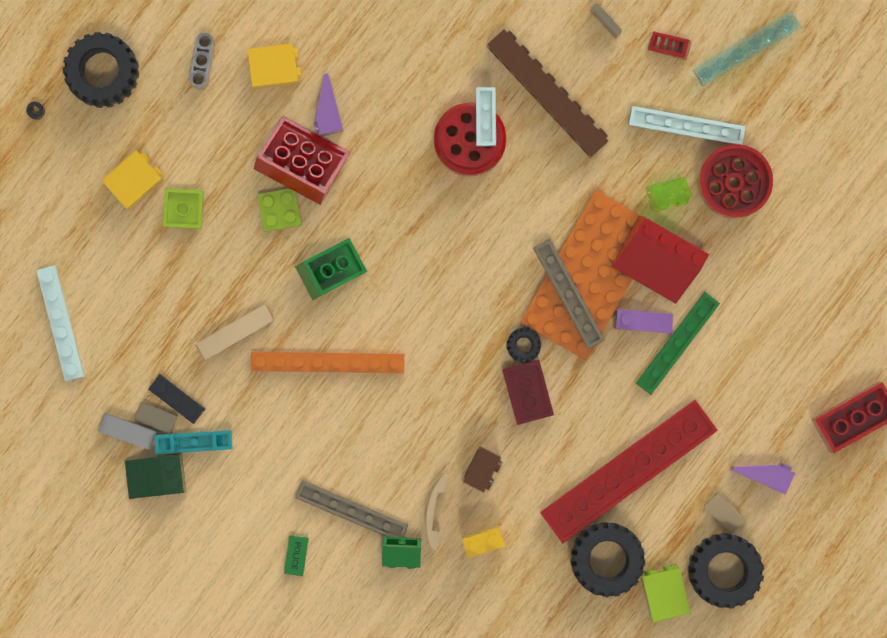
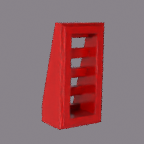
(687, 44)

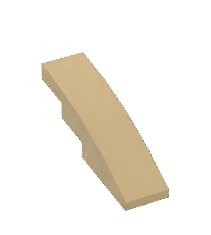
(234, 332)

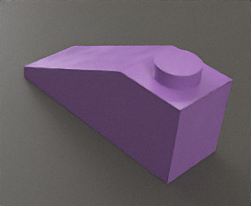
(327, 113)
(643, 321)
(772, 476)

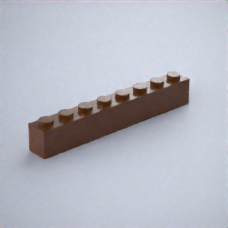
(547, 93)

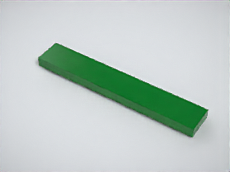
(677, 343)

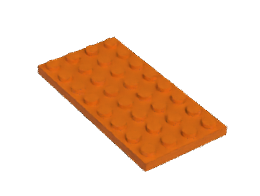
(588, 260)

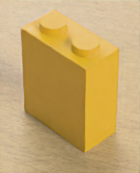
(274, 66)
(133, 179)
(483, 541)

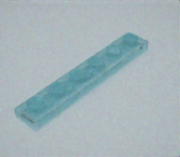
(746, 48)

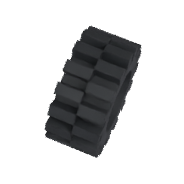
(535, 345)

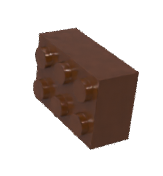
(482, 468)

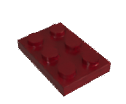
(528, 392)

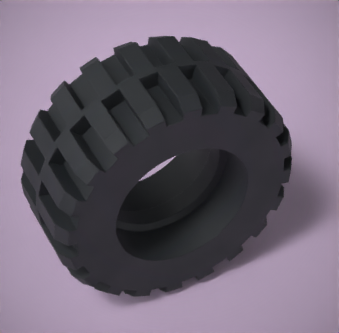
(83, 51)
(581, 559)
(744, 589)

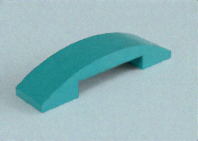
(193, 442)

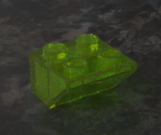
(668, 193)

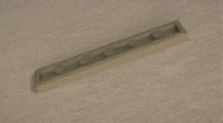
(568, 294)
(350, 510)

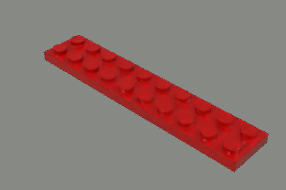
(628, 471)

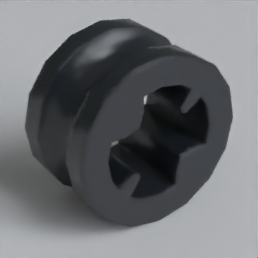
(32, 115)

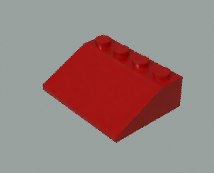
(301, 160)
(659, 259)

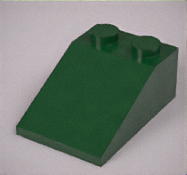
(155, 476)

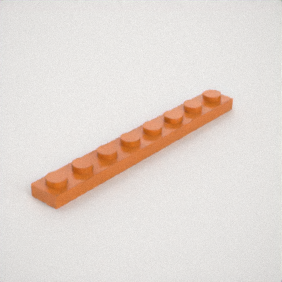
(327, 362)

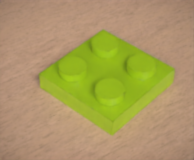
(183, 208)
(279, 210)

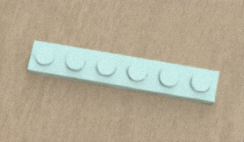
(686, 125)
(60, 323)

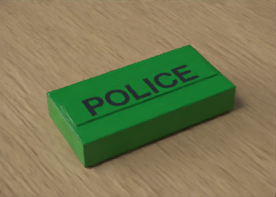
(296, 555)

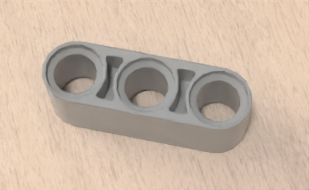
(200, 51)
(127, 431)

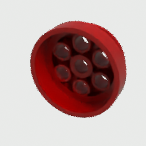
(461, 163)
(753, 163)

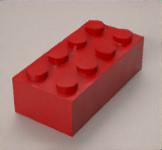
(853, 418)

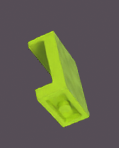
(665, 593)

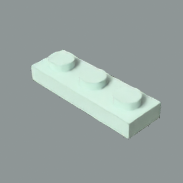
(485, 116)

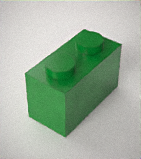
(401, 552)

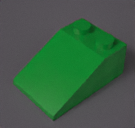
(330, 269)

